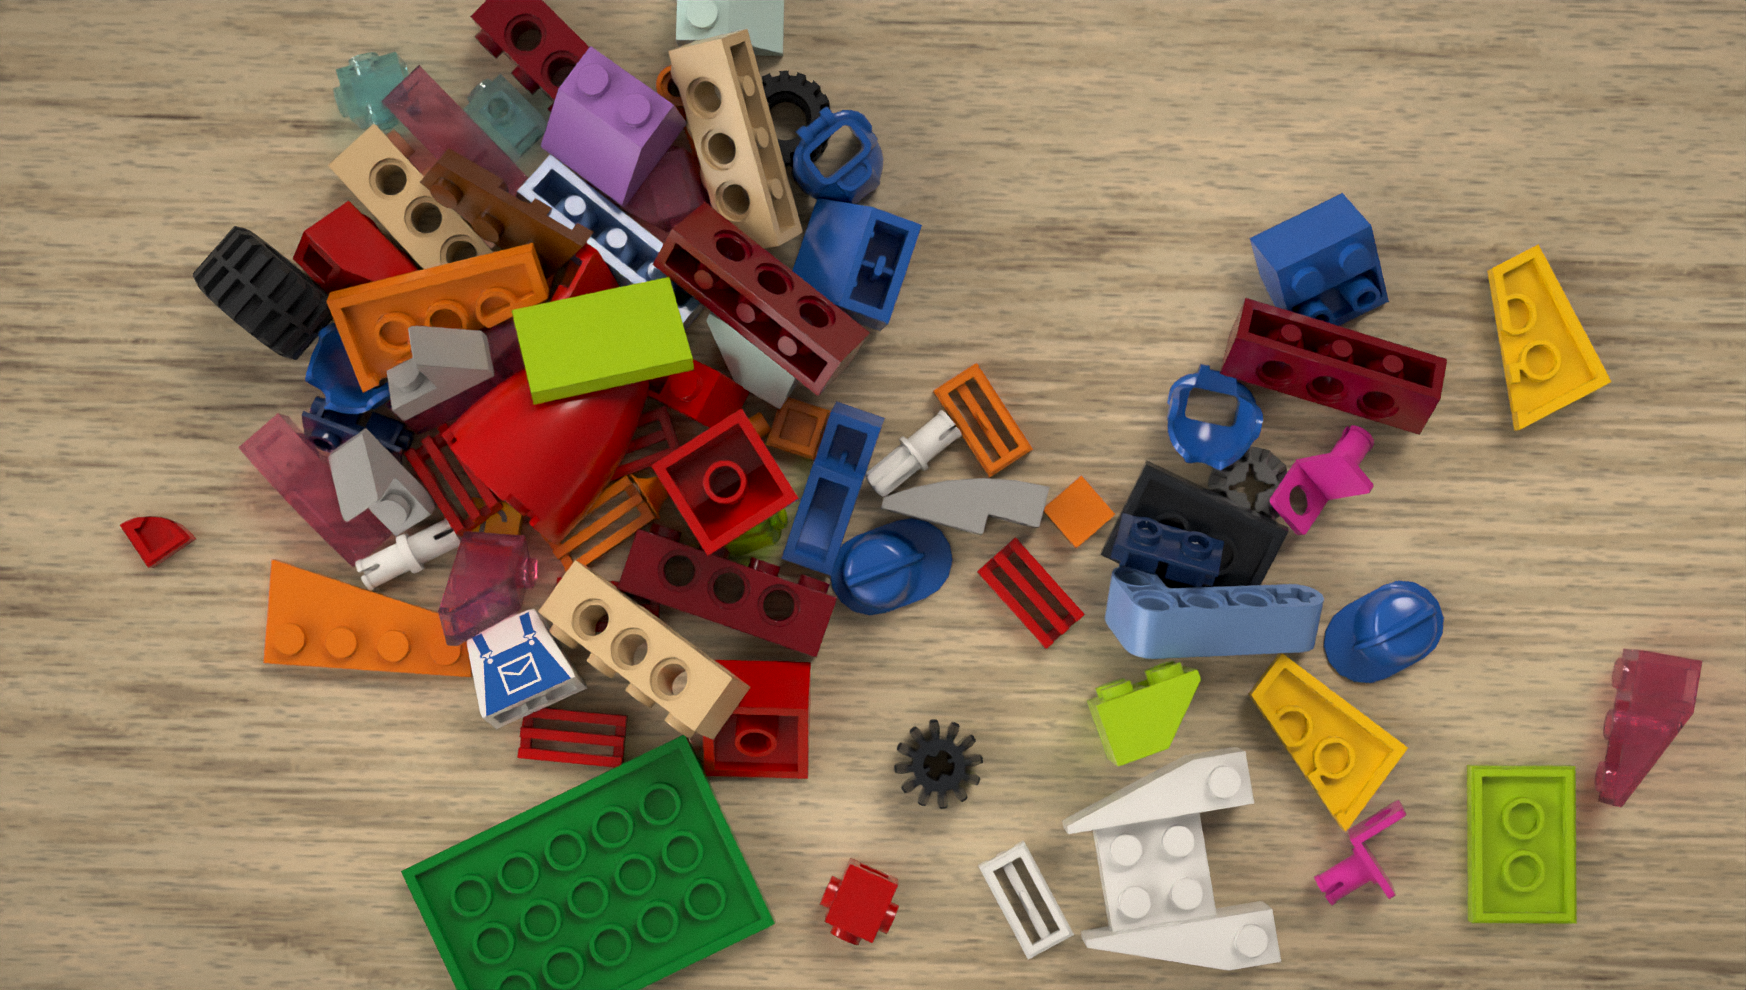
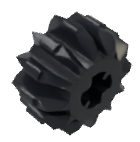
(945, 780)

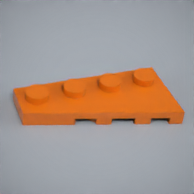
(455, 295)
(349, 627)

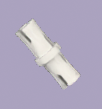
(408, 554)

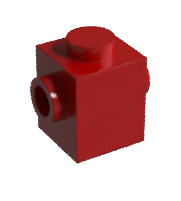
(860, 903)

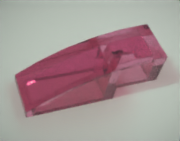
(443, 125)
(307, 484)

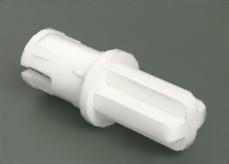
(913, 454)

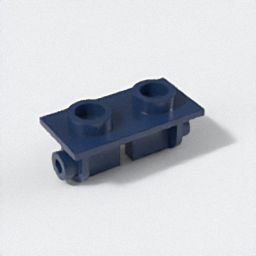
(331, 429)
(1190, 556)

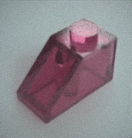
(485, 584)

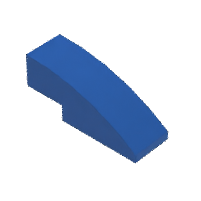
(833, 488)

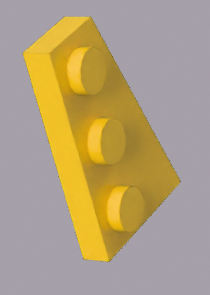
(1540, 340)
(1327, 737)

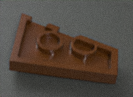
(499, 216)

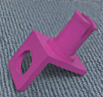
(1325, 478)
(1362, 865)

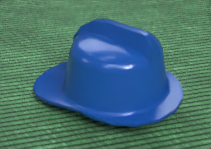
(891, 566)
(1384, 632)

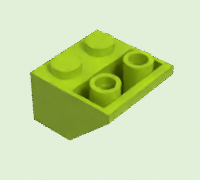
(1143, 715)

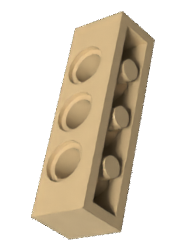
(746, 119)
(364, 171)
(710, 688)

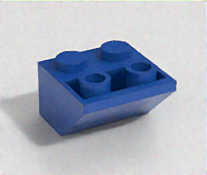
(857, 258)
(1322, 263)

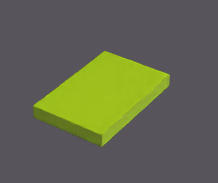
(602, 340)
(1521, 844)

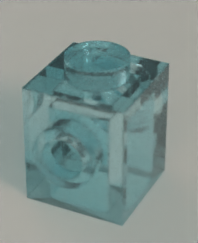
(365, 85)
(517, 129)

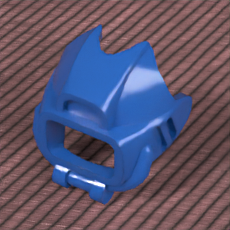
(854, 178)
(334, 376)
(1207, 441)

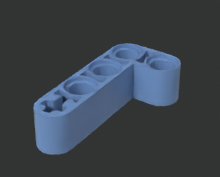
(1210, 620)

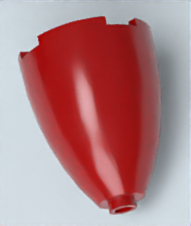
(548, 455)

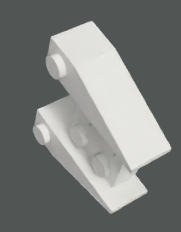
(1159, 868)

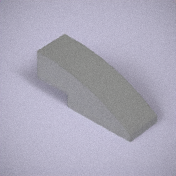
(969, 502)

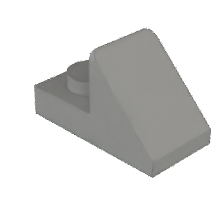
(441, 367)
(373, 479)

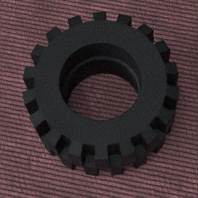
(264, 293)

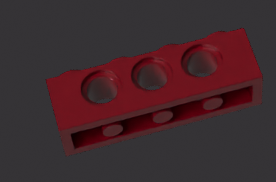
(503, 23)
(760, 298)
(1334, 366)
(646, 577)

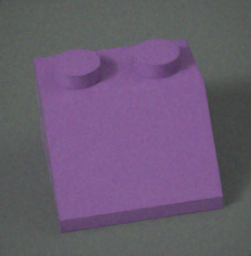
(610, 126)

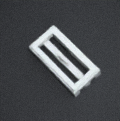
(1005, 860)

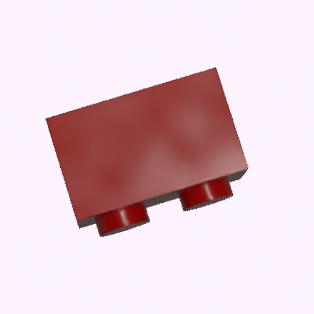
(725, 482)
(768, 727)

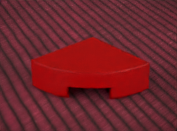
(156, 538)

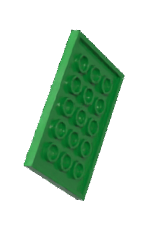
(595, 884)

